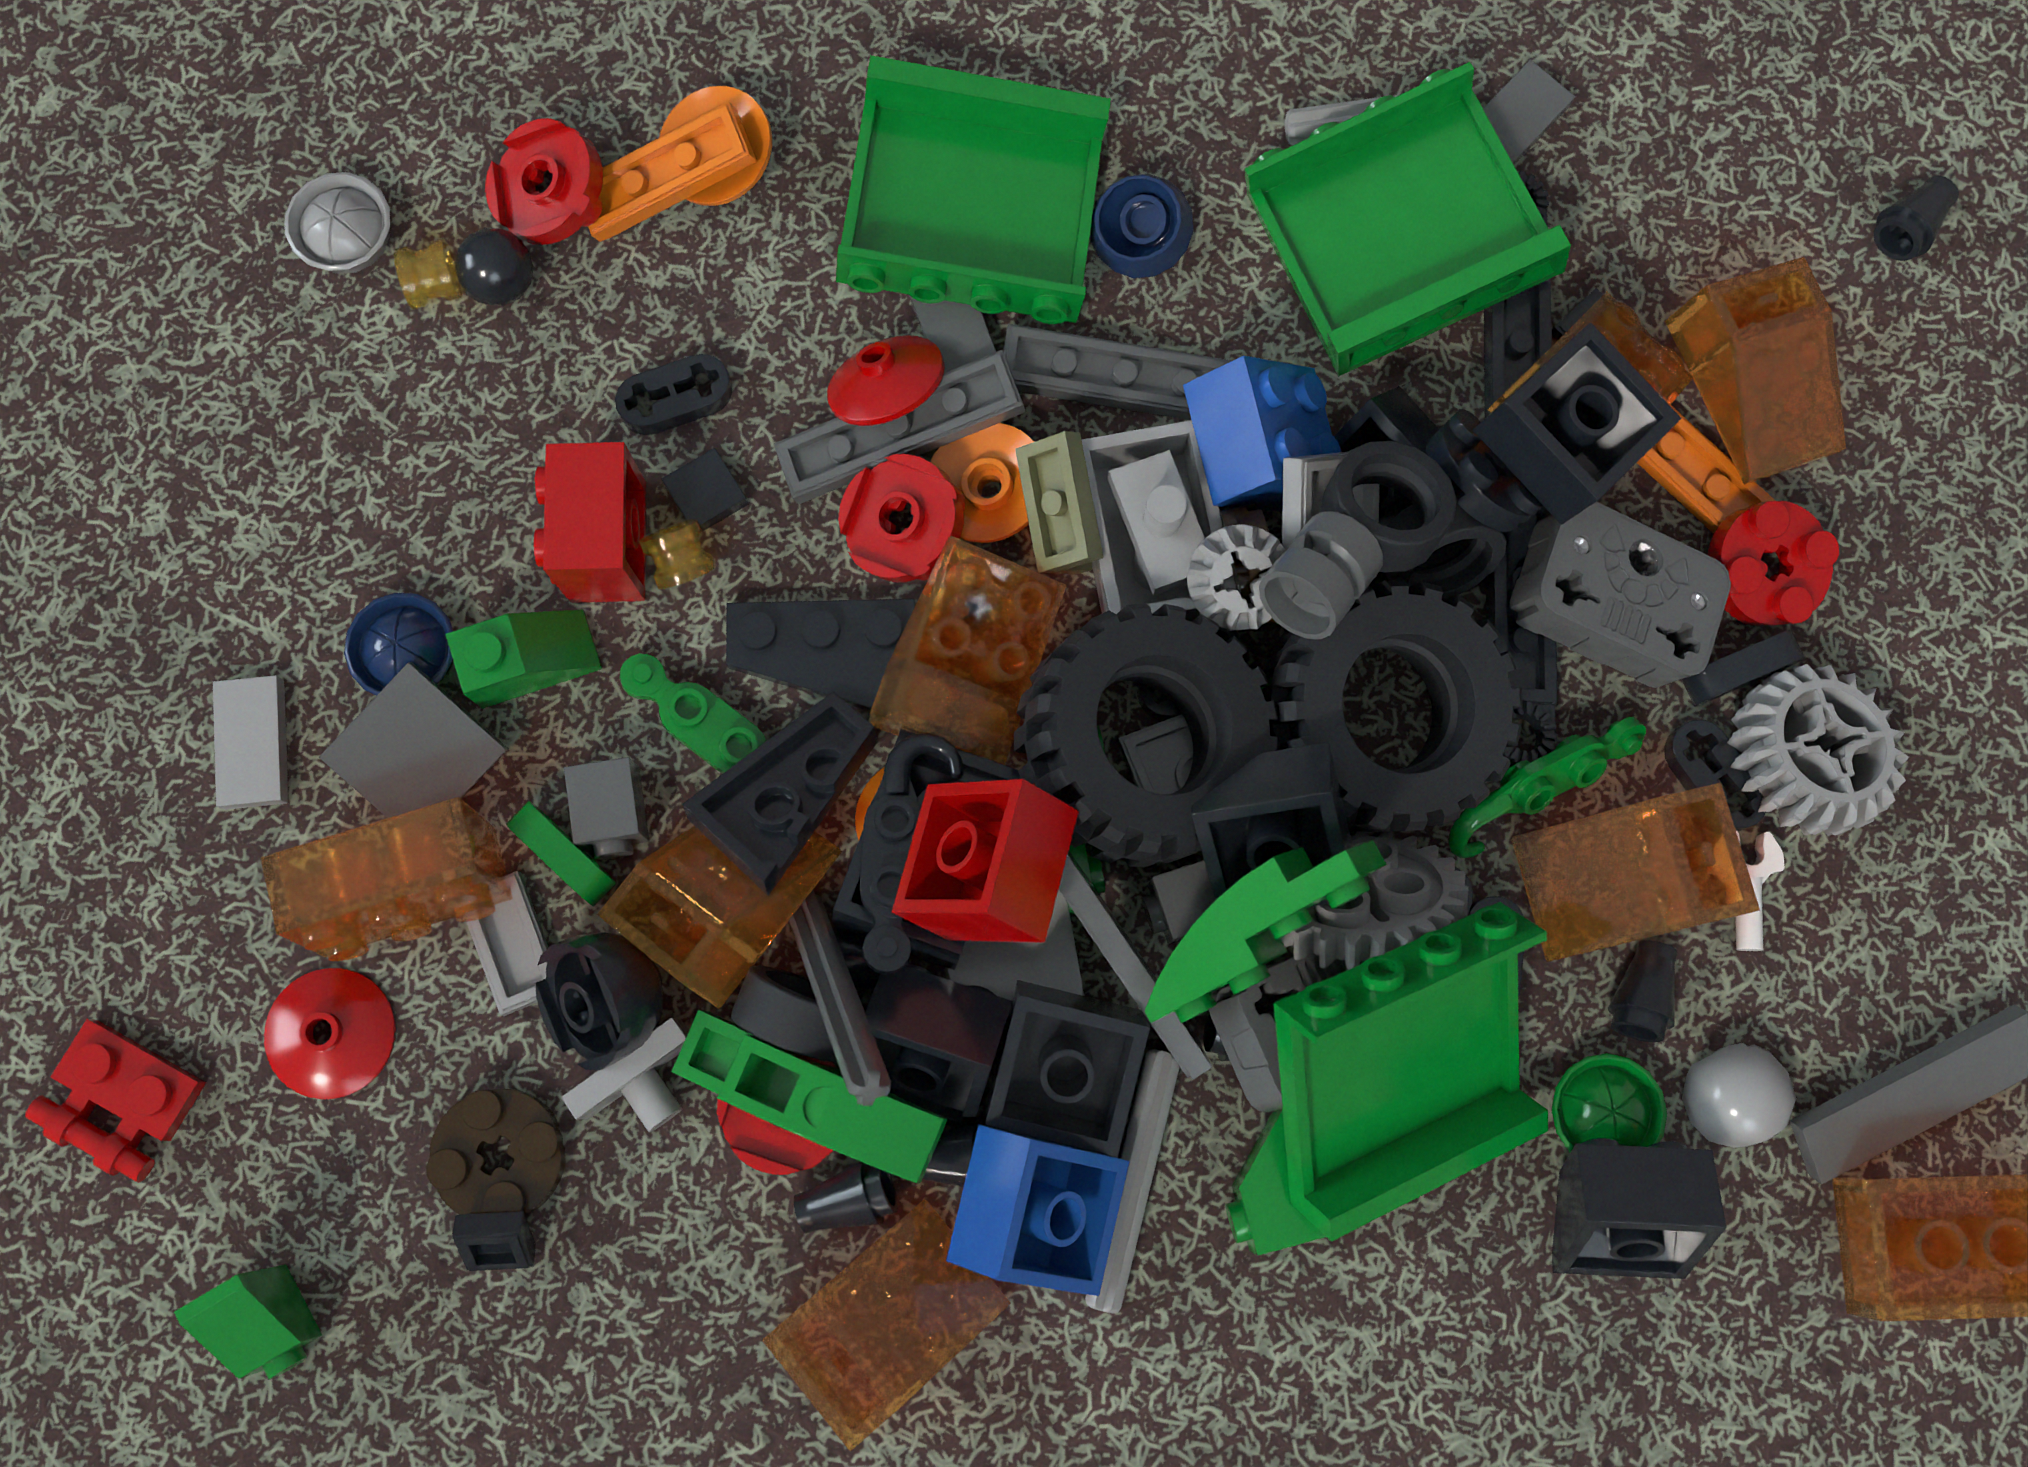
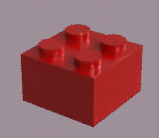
(592, 522)
(986, 861)

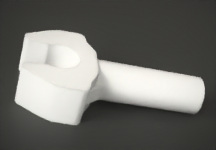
(1768, 861)

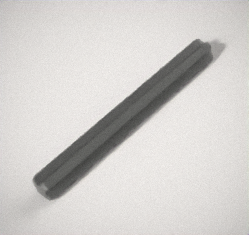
(839, 1003)

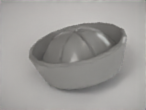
(338, 223)

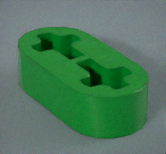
(560, 853)

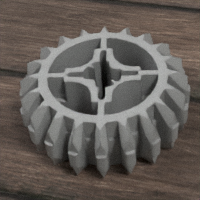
(1829, 761)

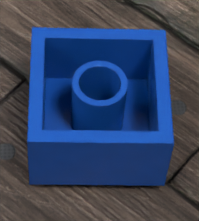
(1250, 420)
(1037, 1212)

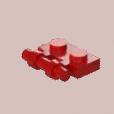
(128, 1082)

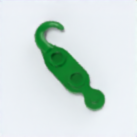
(692, 714)
(1533, 785)

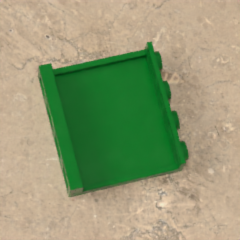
(972, 191)
(1402, 220)
(1405, 1071)

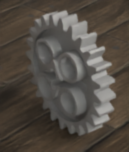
(1403, 903)

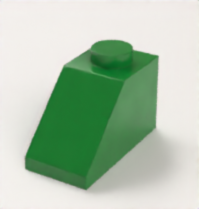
(522, 654)
(1262, 1197)
(253, 1322)

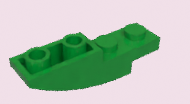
(1247, 925)
(807, 1098)

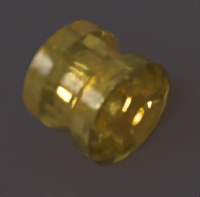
(427, 273)
(677, 554)

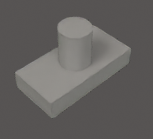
(1157, 518)
(635, 1079)

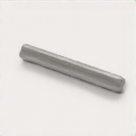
(1142, 1150)

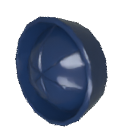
(1158, 218)
(396, 632)

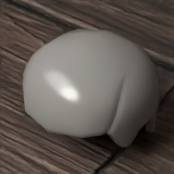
(1738, 1096)

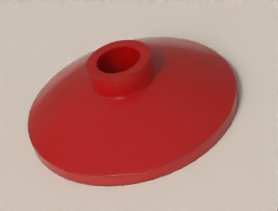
(885, 380)
(359, 1038)

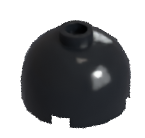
(599, 997)

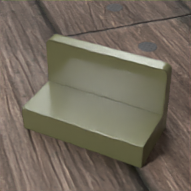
(1059, 504)

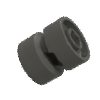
(1321, 575)

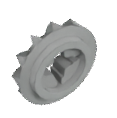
(1212, 564)

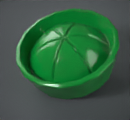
(1609, 1100)

